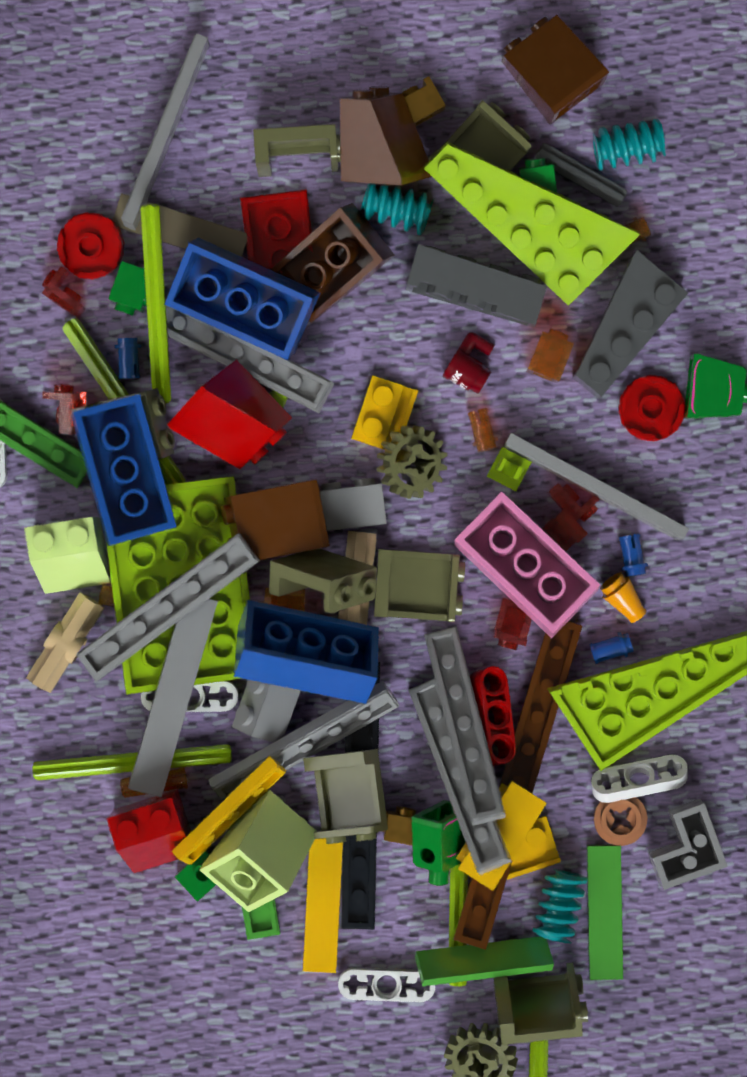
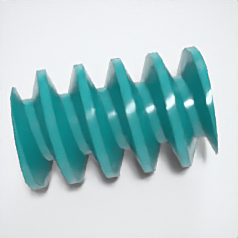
(629, 143)
(397, 207)
(560, 906)

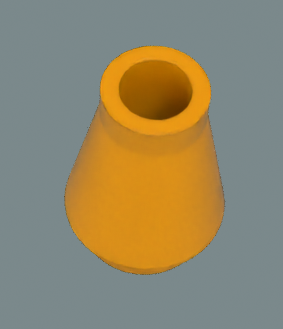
(623, 596)

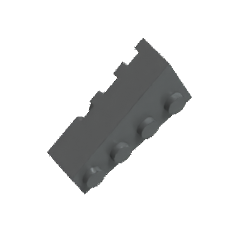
(476, 286)
(632, 317)

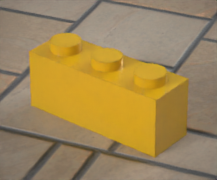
(521, 813)

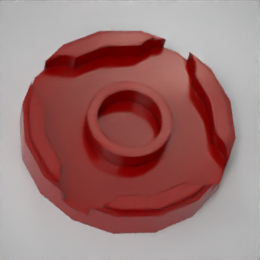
(90, 245)
(639, 410)

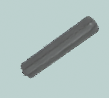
(582, 175)

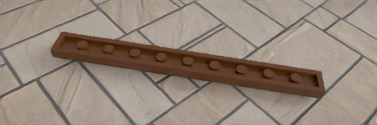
(531, 742)

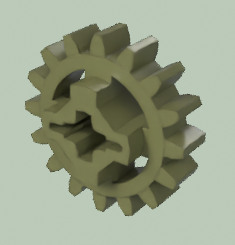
(403, 453)
(481, 1055)

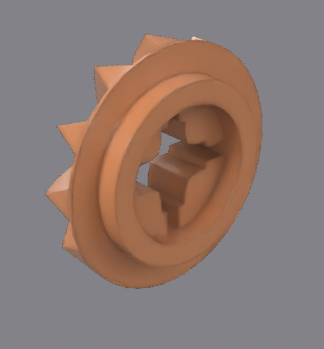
(621, 834)

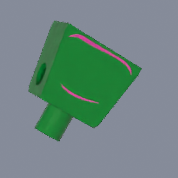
(714, 388)
(437, 841)

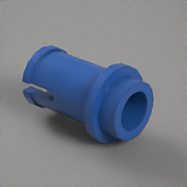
(128, 358)
(632, 555)
(611, 648)

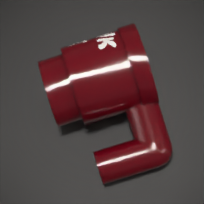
(467, 370)

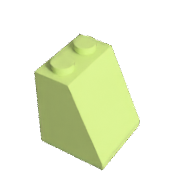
(68, 554)
(260, 853)

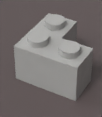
(696, 851)

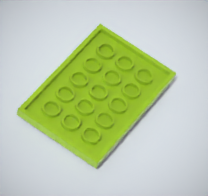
(154, 561)

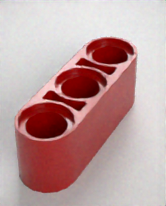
(498, 701)

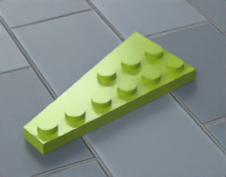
(543, 229)
(637, 701)

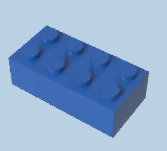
(242, 298)
(123, 469)
(307, 652)

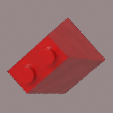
(232, 417)
(149, 830)

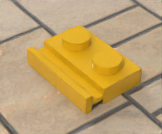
(383, 410)
(536, 850)

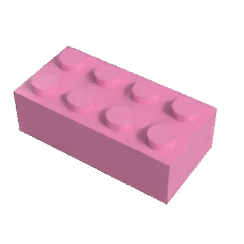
(526, 564)

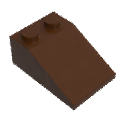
(342, 257)

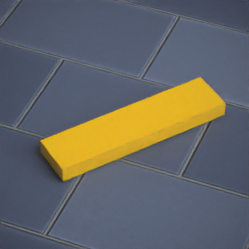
(229, 811)
(322, 907)

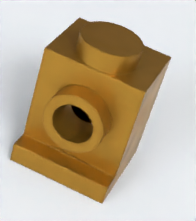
(423, 102)
(399, 825)

